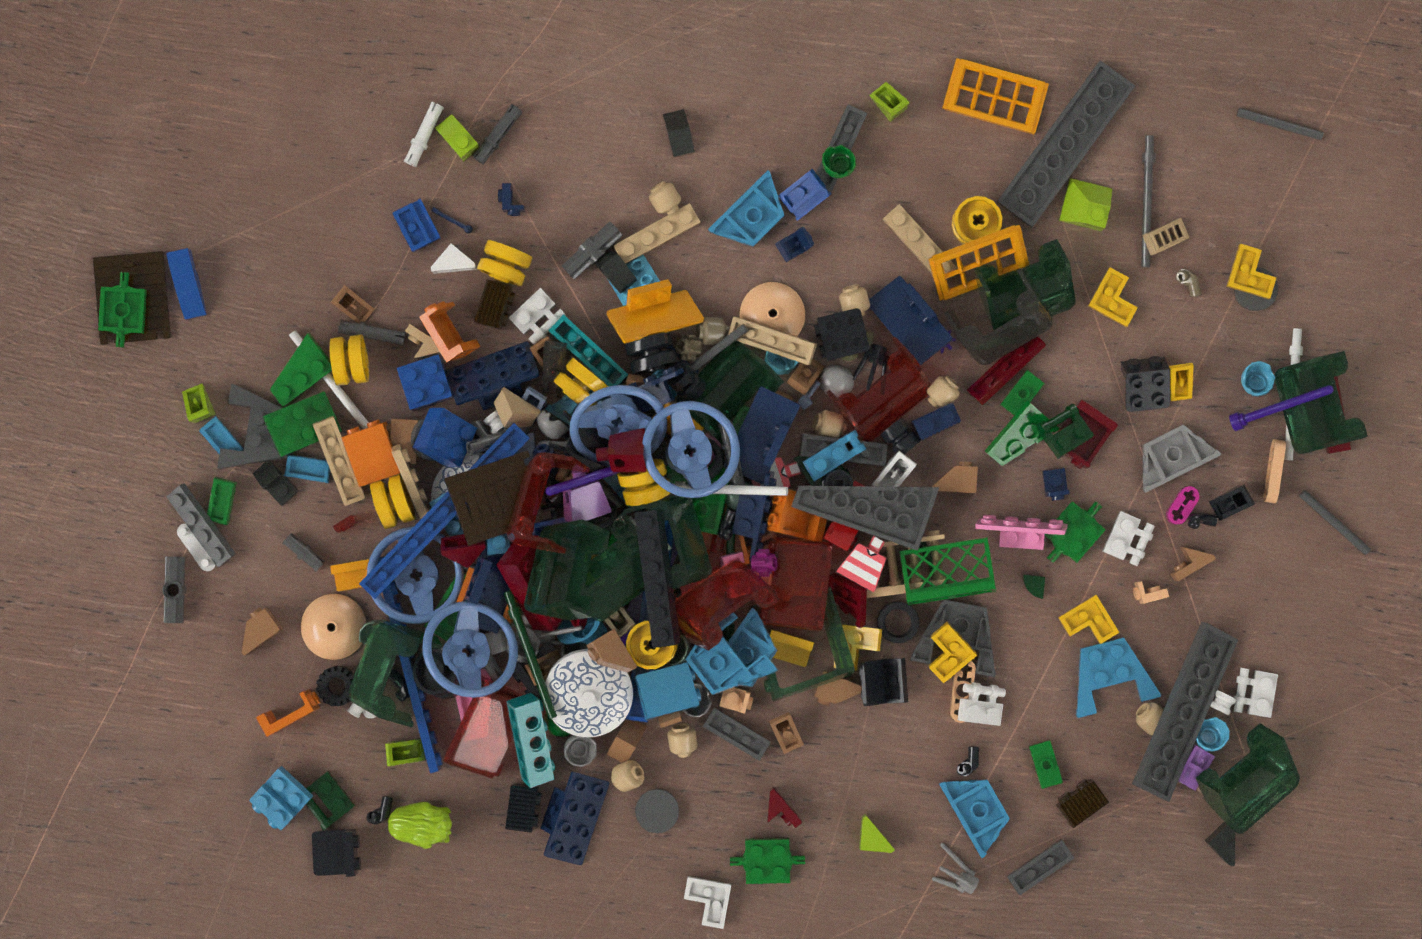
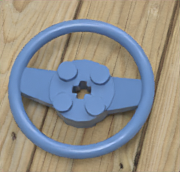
(614, 416)
(686, 436)
(419, 592)
(468, 637)

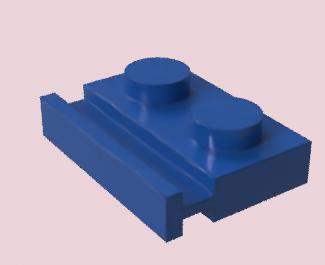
(804, 194)
(416, 225)

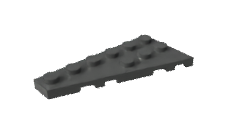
(884, 512)

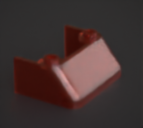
(888, 397)
(530, 496)

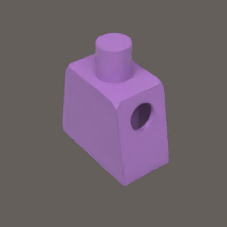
(584, 501)

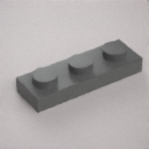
(736, 734)
(1040, 867)

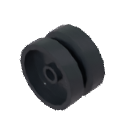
(652, 356)
(425, 680)

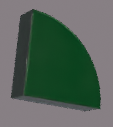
(1034, 585)

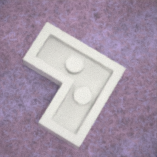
(715, 897)

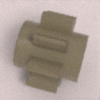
(688, 347)

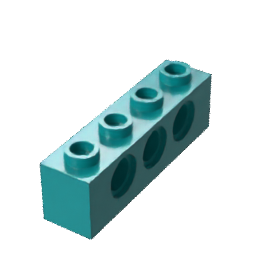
(588, 352)
(519, 711)

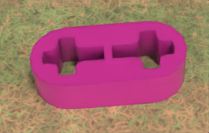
(1187, 508)

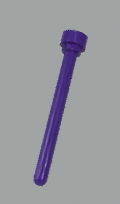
(1240, 420)
(557, 488)

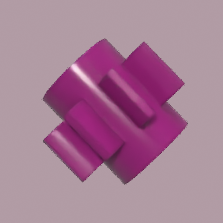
(764, 562)

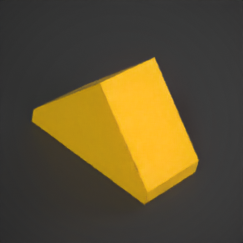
(1181, 381)

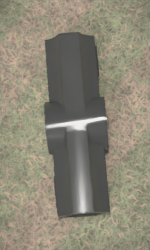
(592, 250)
(174, 604)

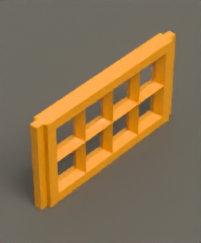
(956, 84)
(940, 276)

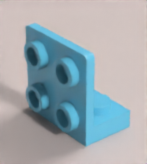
(644, 274)

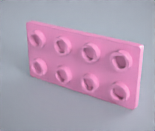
(1021, 534)

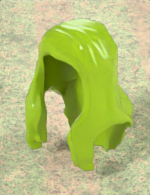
(420, 824)

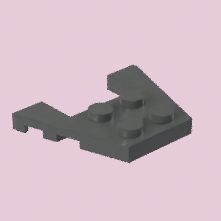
(258, 443)
(970, 623)

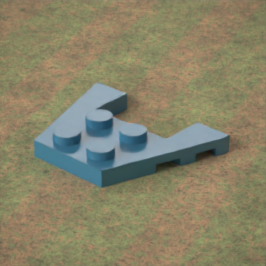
(1106, 666)
(722, 667)

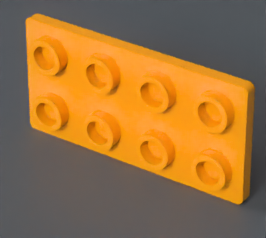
(653, 311)

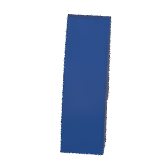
(186, 283)

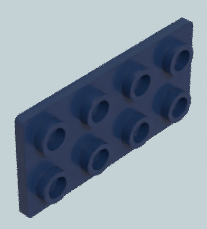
(910, 319)
(489, 374)
(764, 432)
(488, 588)
(573, 817)

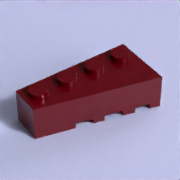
(516, 570)

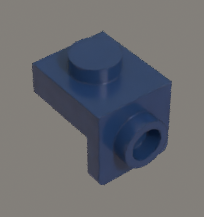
(505, 196)
(795, 244)

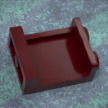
(1101, 428)

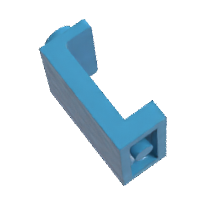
(667, 690)

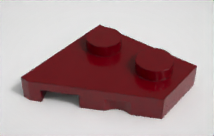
(850, 597)

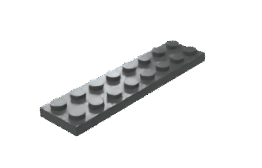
(1065, 144)
(1185, 711)

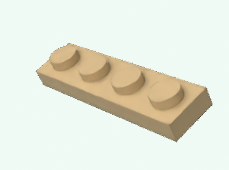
(657, 234)
(914, 237)
(775, 341)
(338, 460)
(410, 479)

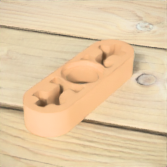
(1274, 471)
(969, 674)

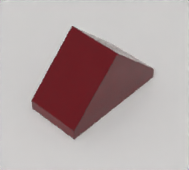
(457, 550)

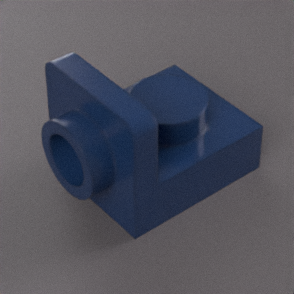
(1055, 484)

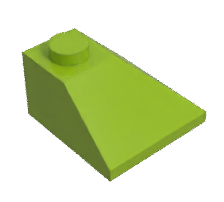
(1086, 205)

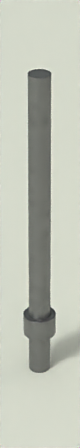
(1148, 159)

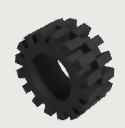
(323, 685)

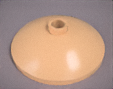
(775, 297)
(346, 617)

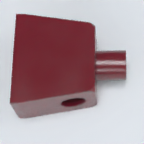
(624, 452)

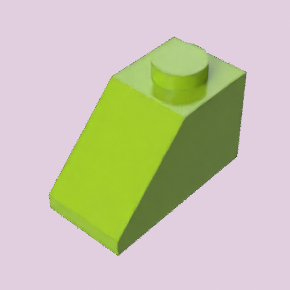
(457, 137)

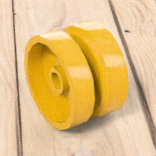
(976, 208)
(505, 260)
(349, 360)
(581, 384)
(641, 486)
(390, 502)
(640, 651)

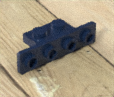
(657, 387)
(752, 514)

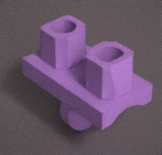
(1196, 763)

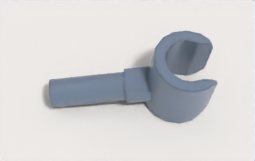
(805, 401)

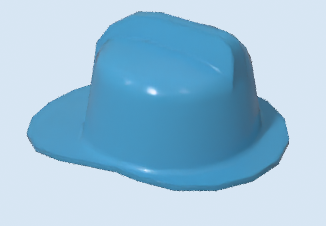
(592, 631)

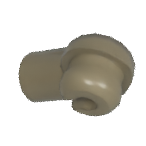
(1190, 280)

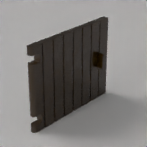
(146, 274)
(490, 497)

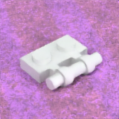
(532, 311)
(1122, 535)
(1261, 695)
(981, 711)

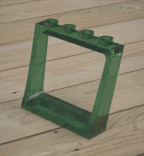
(839, 650)

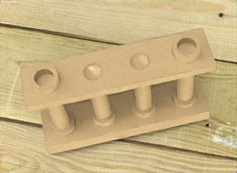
(895, 585)

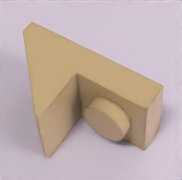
(428, 347)

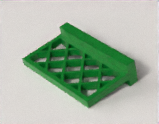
(950, 590)

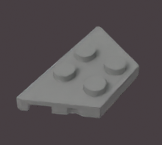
(1173, 456)

